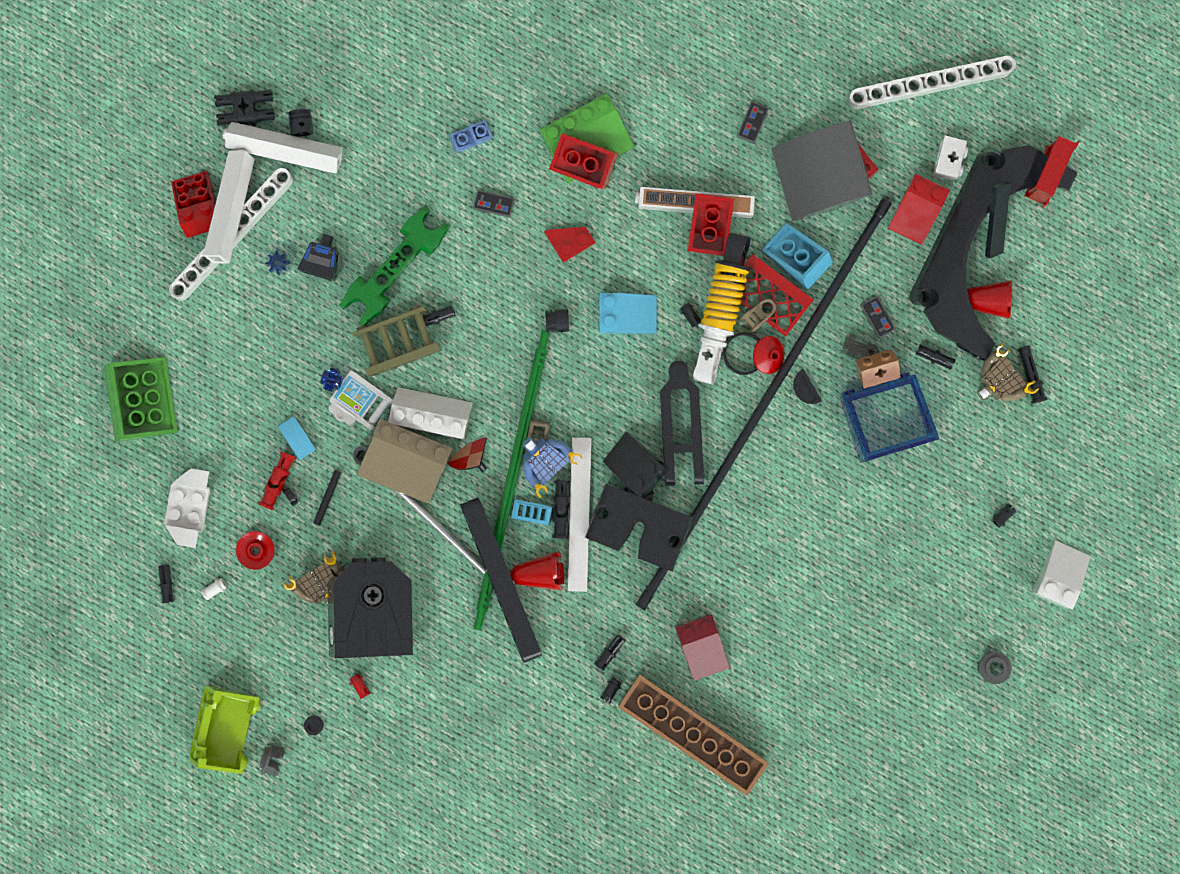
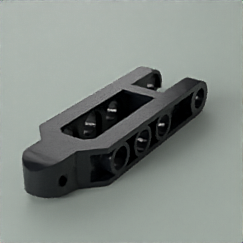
(679, 379)

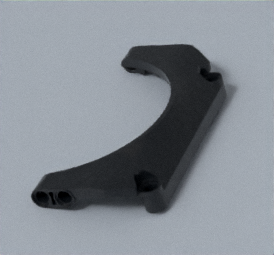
(944, 271)

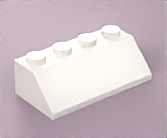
(430, 413)

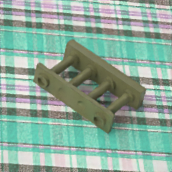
(411, 354)

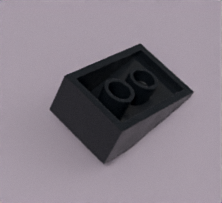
(635, 465)

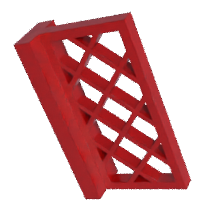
(784, 285)

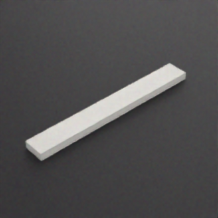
(579, 515)

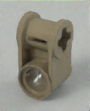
(758, 315)

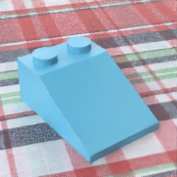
(797, 256)
(627, 313)

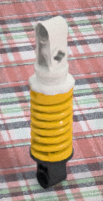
(722, 305)

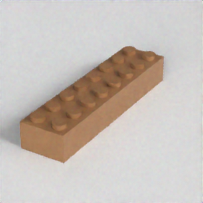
(693, 734)

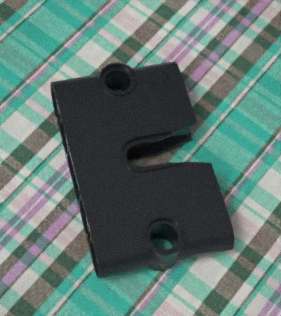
(658, 521)

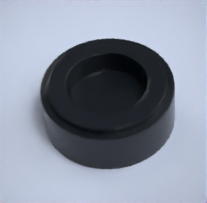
(290, 496)
(313, 725)

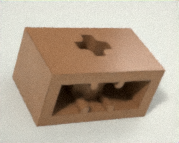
(877, 368)

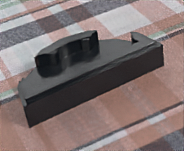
(804, 389)

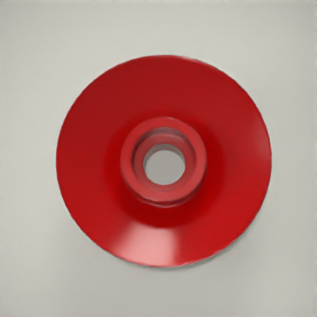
(763, 353)
(245, 552)

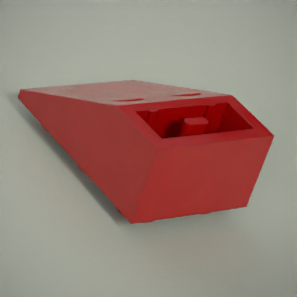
(194, 203)

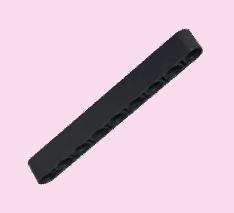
(500, 580)

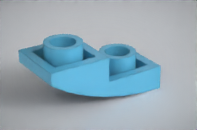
(296, 437)

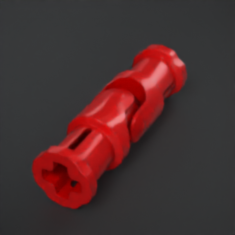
(278, 477)

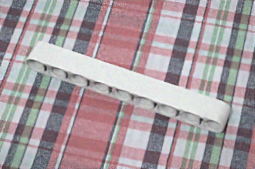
(939, 77)
(254, 217)

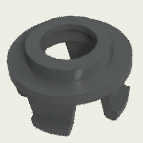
(983, 667)
(266, 764)

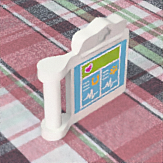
(355, 400)

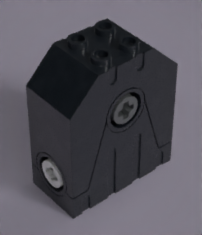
(374, 623)

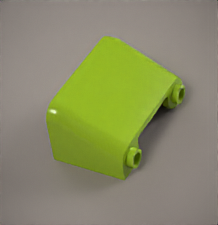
(222, 730)

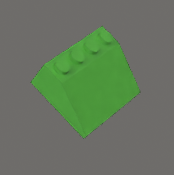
(593, 122)
(140, 399)

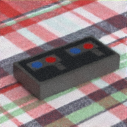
(752, 122)
(493, 203)
(878, 317)

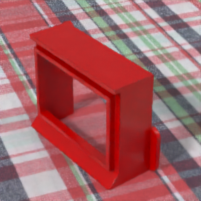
(1059, 156)

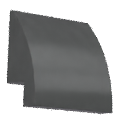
(821, 171)

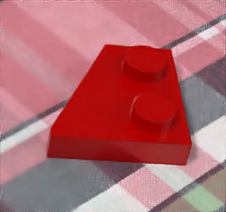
(569, 241)

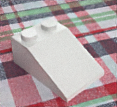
(1062, 575)

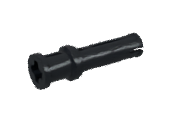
(1032, 375)

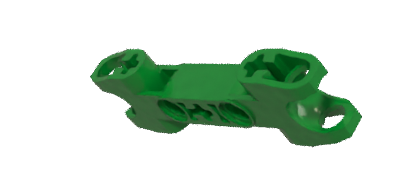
(371, 292)

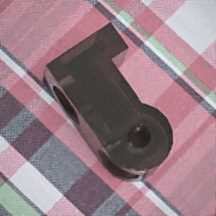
(857, 349)

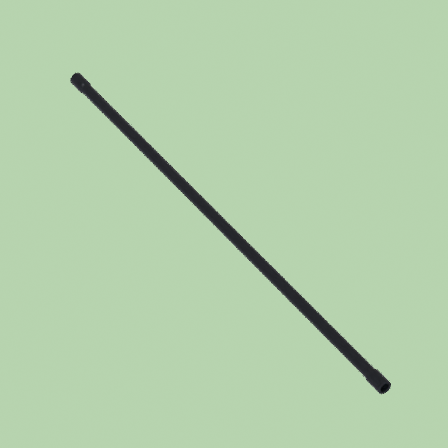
(878, 215)

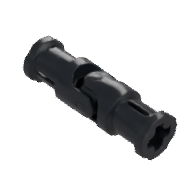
(561, 502)

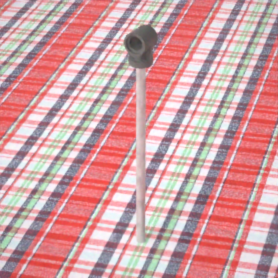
(432, 521)

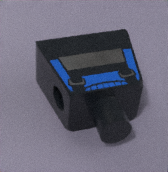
(320, 259)

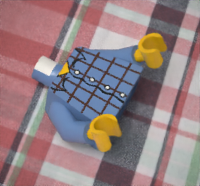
(545, 460)

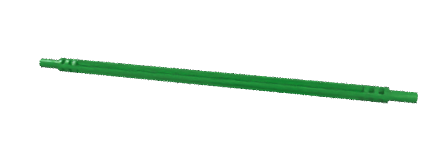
(514, 468)

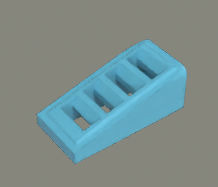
(547, 513)

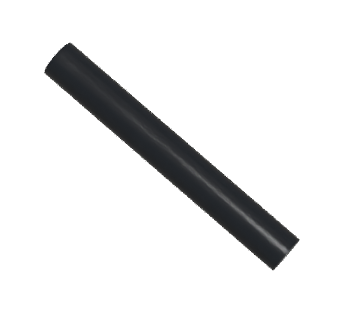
(327, 497)

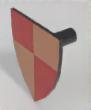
(469, 456)

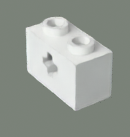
(943, 167)

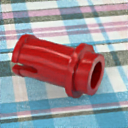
(359, 685)

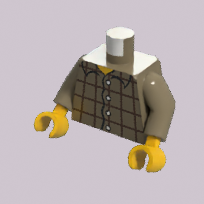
(1002, 379)
(313, 585)

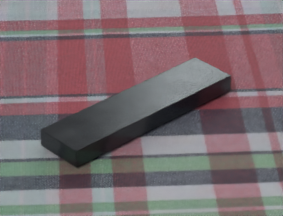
(997, 219)

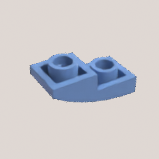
(471, 136)

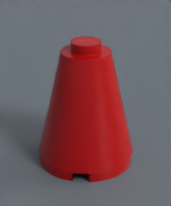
(992, 298)
(540, 572)

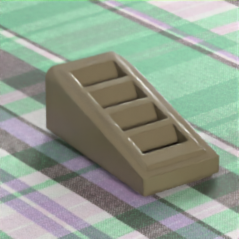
(536, 422)

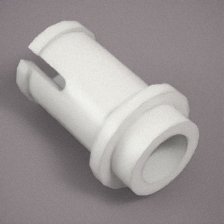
(215, 588)

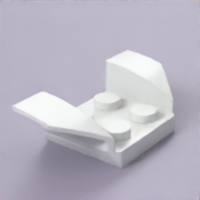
(187, 507)

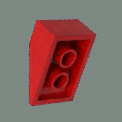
(583, 161)
(918, 209)
(710, 224)

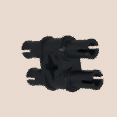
(238, 100)

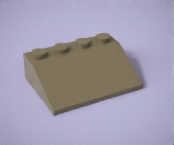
(404, 461)

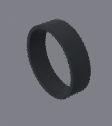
(724, 353)

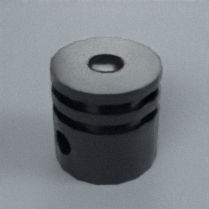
(300, 118)
(557, 320)

